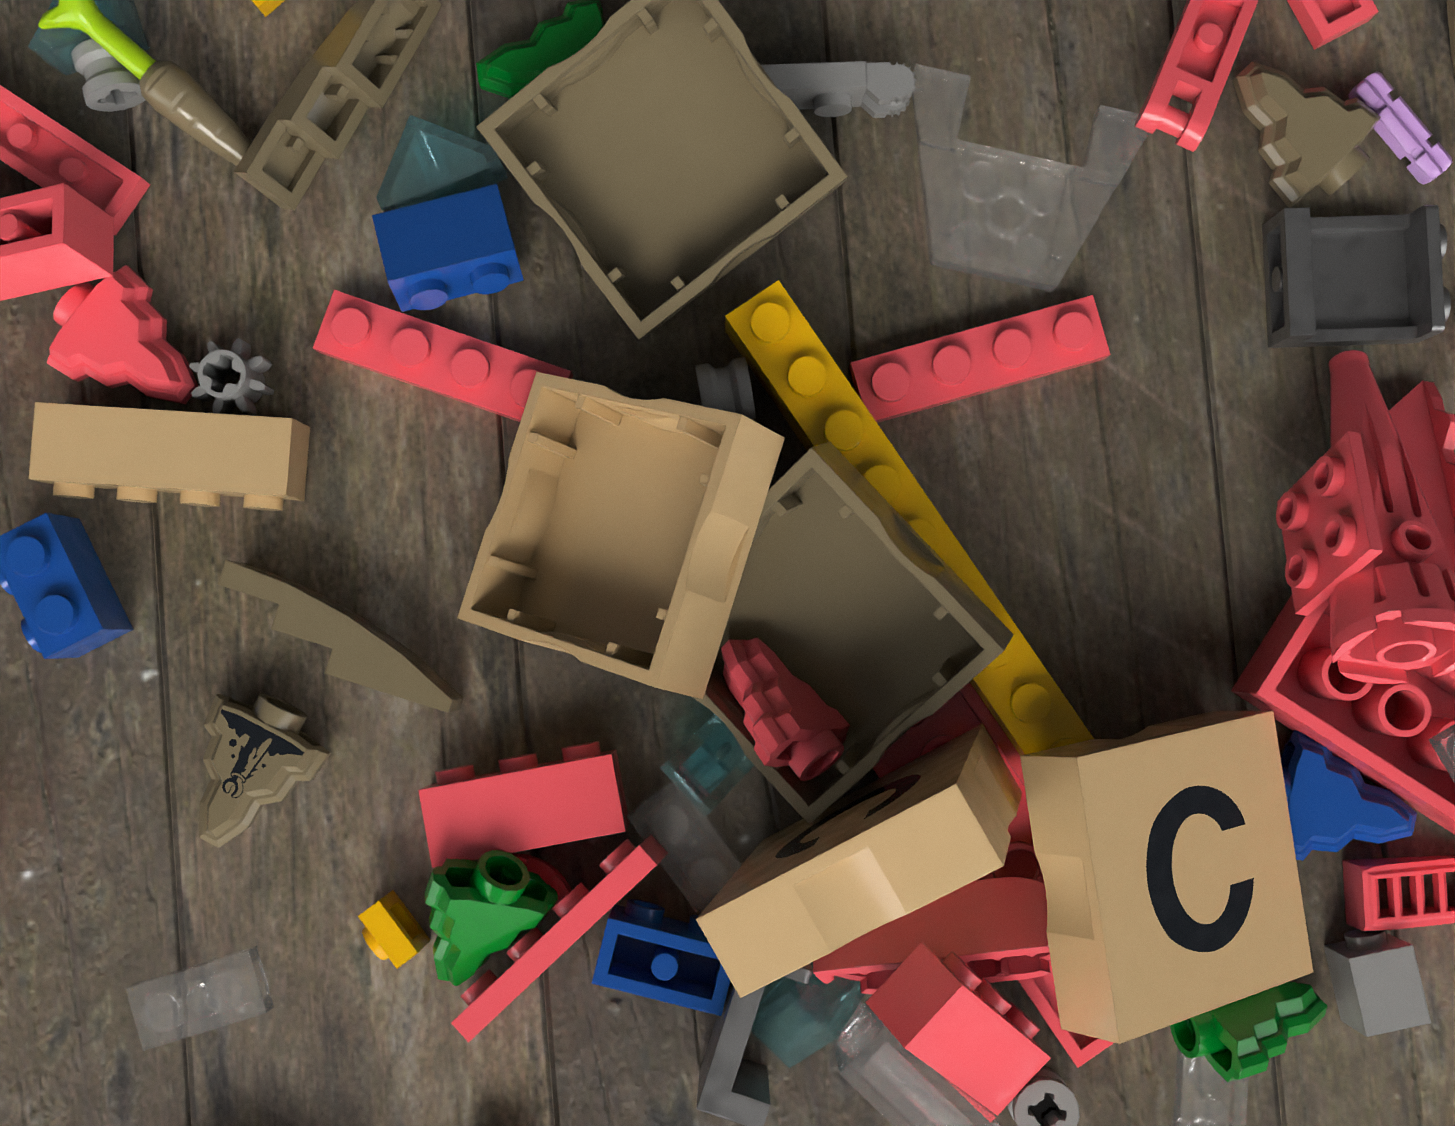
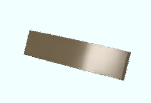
(332, 93)
(359, 647)

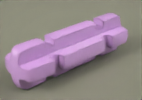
(1402, 129)

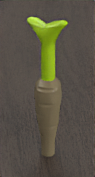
(162, 83)

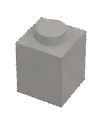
(1376, 982)

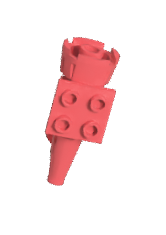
(1378, 529)

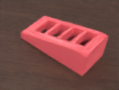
(1362, 892)

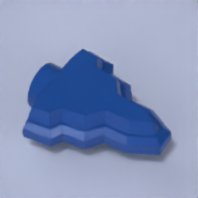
(1334, 804)

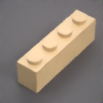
(169, 453)

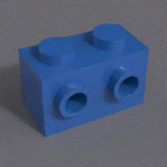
(447, 248)
(60, 587)
(660, 958)

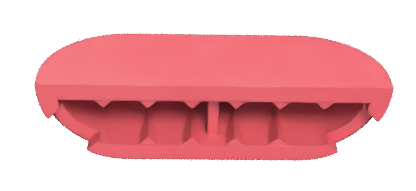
(988, 924)

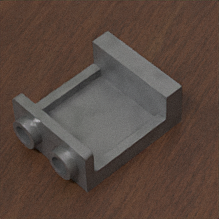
(1354, 278)
(727, 1082)

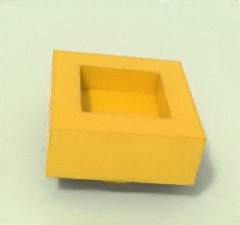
(392, 930)

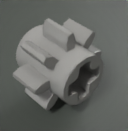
(214, 369)

